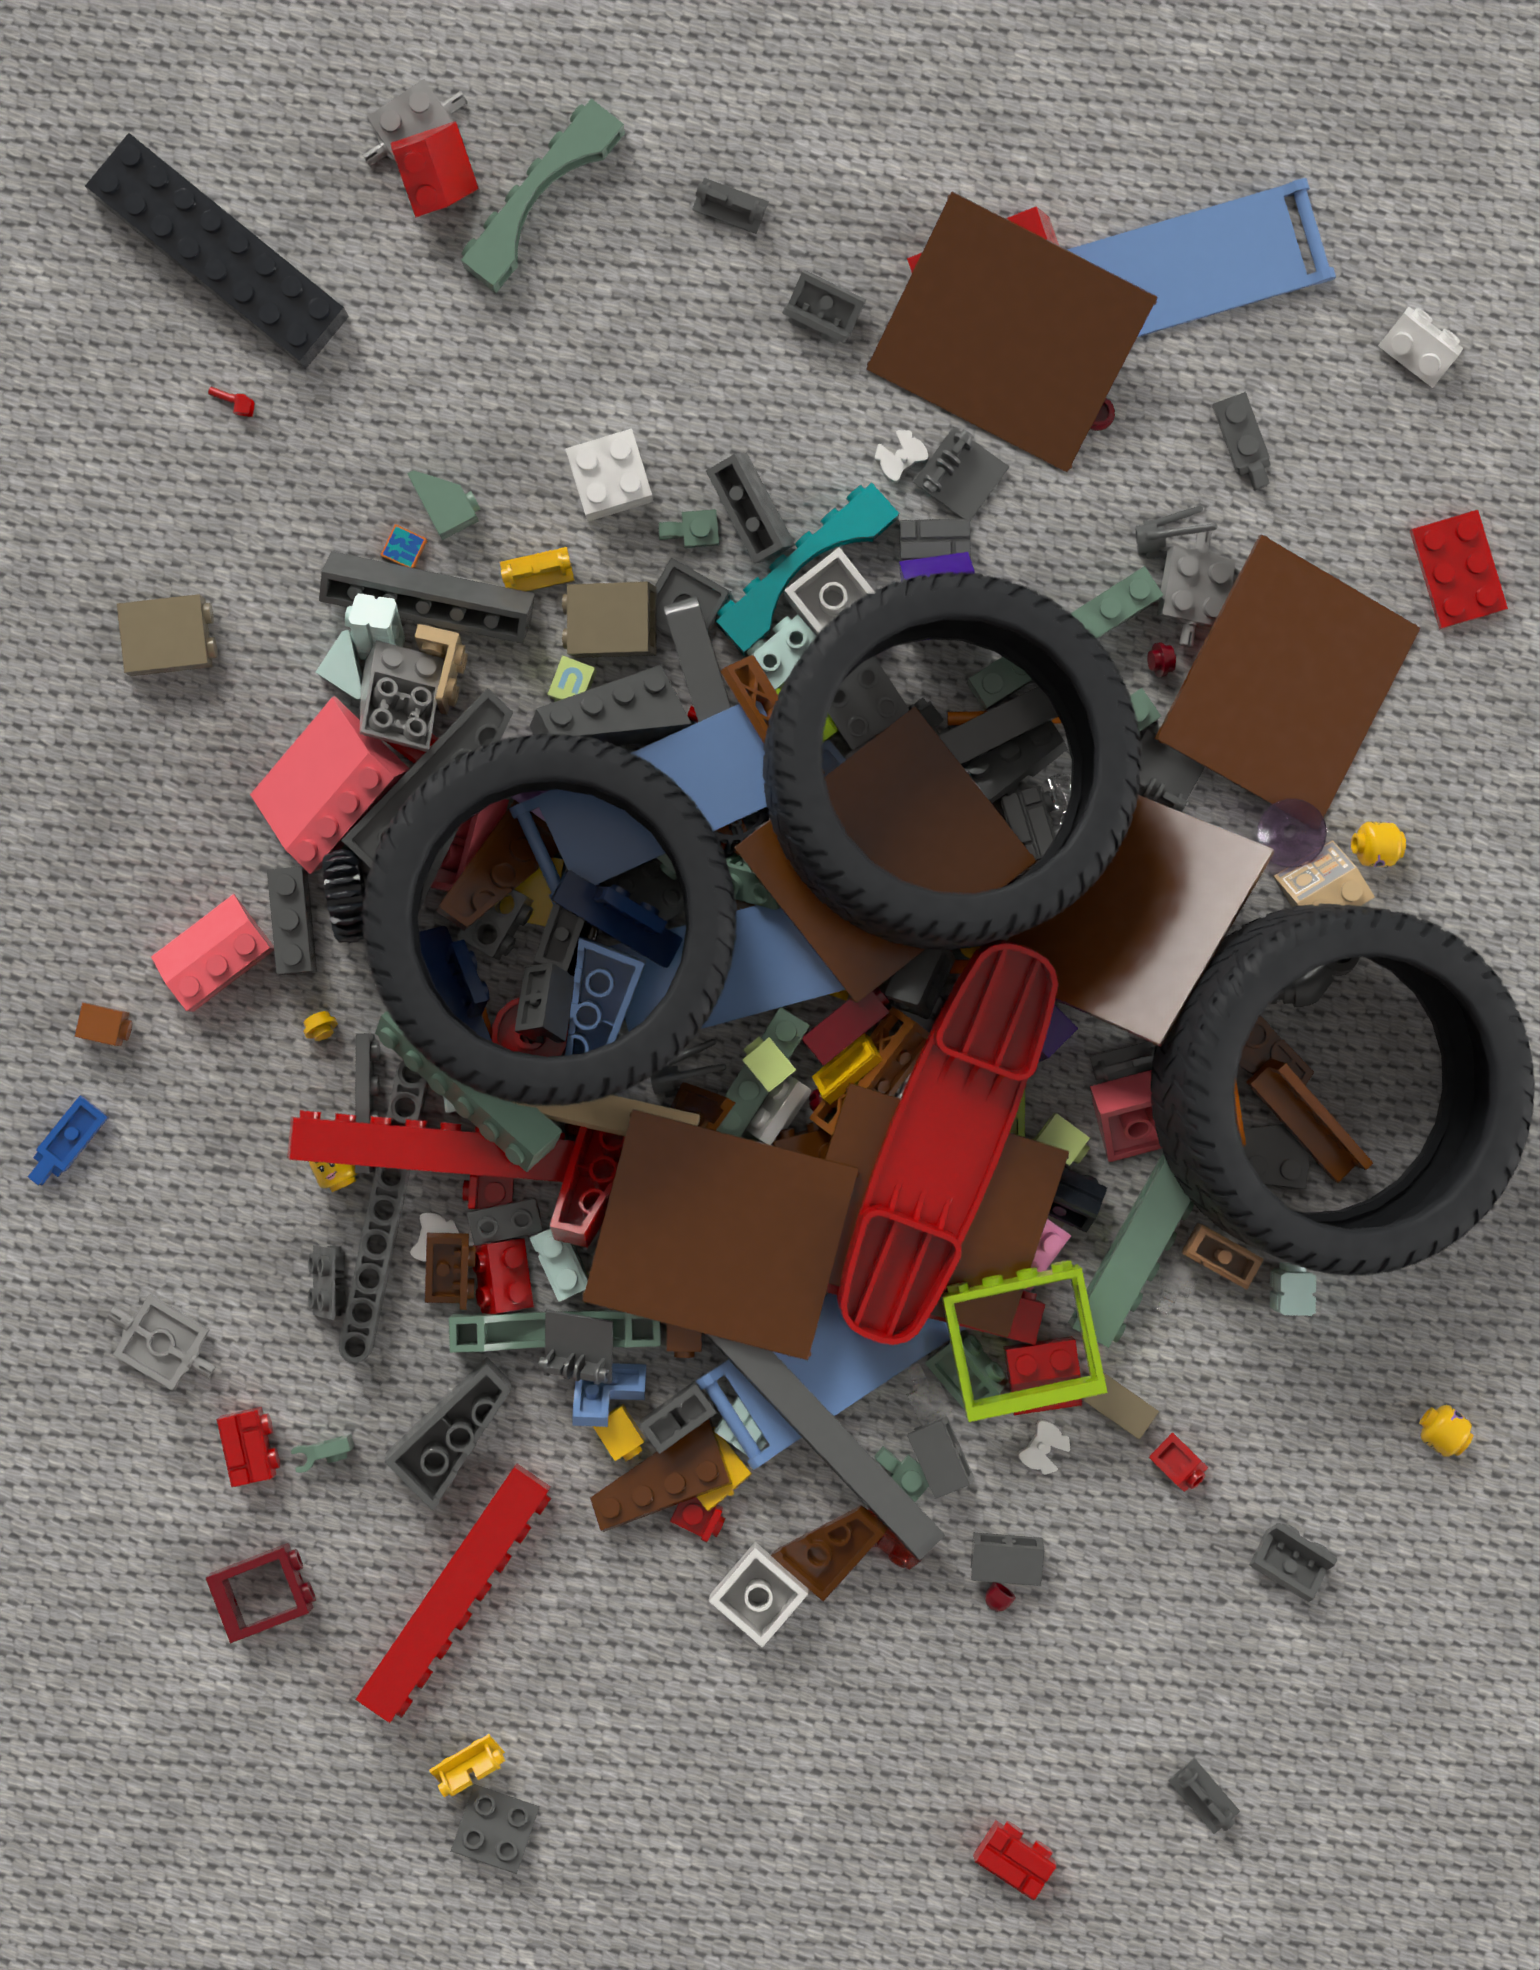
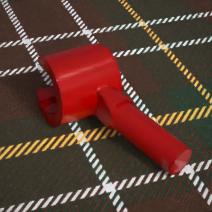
(242, 403)

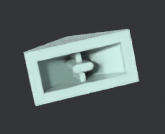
(342, 666)

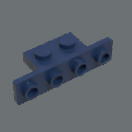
(619, 917)
(455, 977)

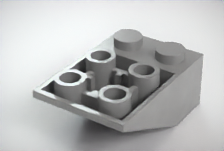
(399, 695)

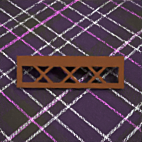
(752, 685)
(898, 1056)
(1307, 1120)

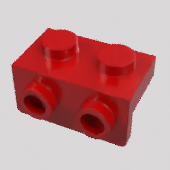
(502, 1276)

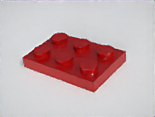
(1458, 569)

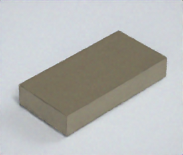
(1123, 1408)

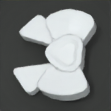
(912, 452)
(431, 1223)
(1045, 1436)

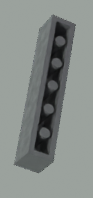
(430, 596)

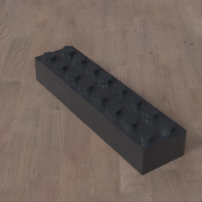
(217, 250)

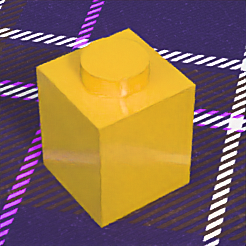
(622, 1435)

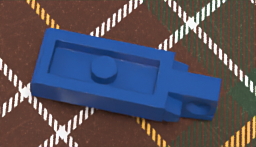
(67, 1140)

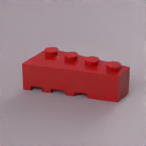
(586, 1187)

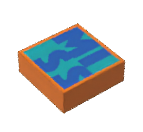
(403, 547)

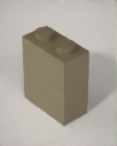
(610, 620)
(166, 635)

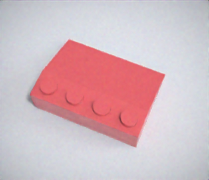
(325, 785)

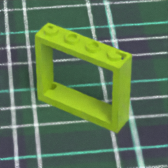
(1036, 1396)

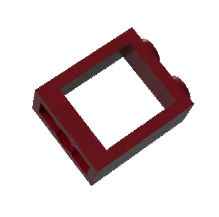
(845, 1025)
(228, 1606)

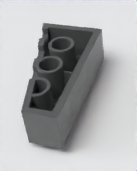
(619, 713)
(444, 1438)

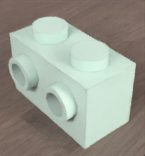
(783, 649)

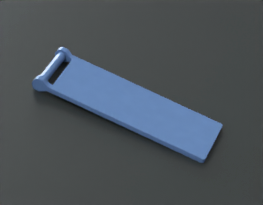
(1216, 256)
(711, 761)
(767, 971)
(837, 1374)

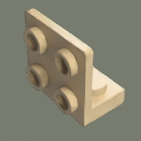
(447, 646)

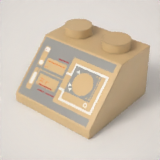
(1326, 879)

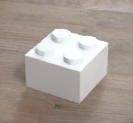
(609, 475)
(826, 590)
(758, 1594)

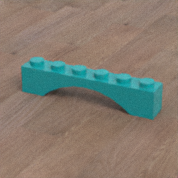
(859, 521)

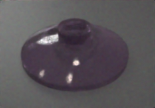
(1307, 840)

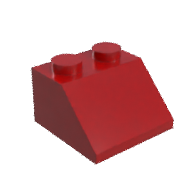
(434, 168)
(1042, 1365)

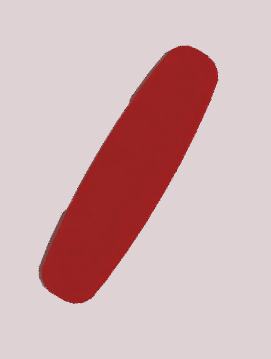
(946, 1141)

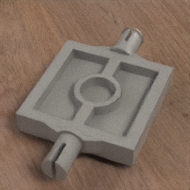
(408, 115)
(1195, 586)
(161, 1342)

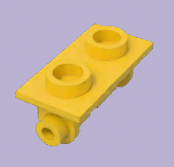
(537, 570)
(481, 1757)

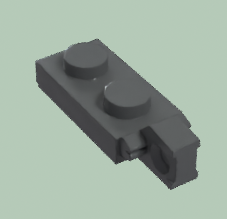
(1243, 438)

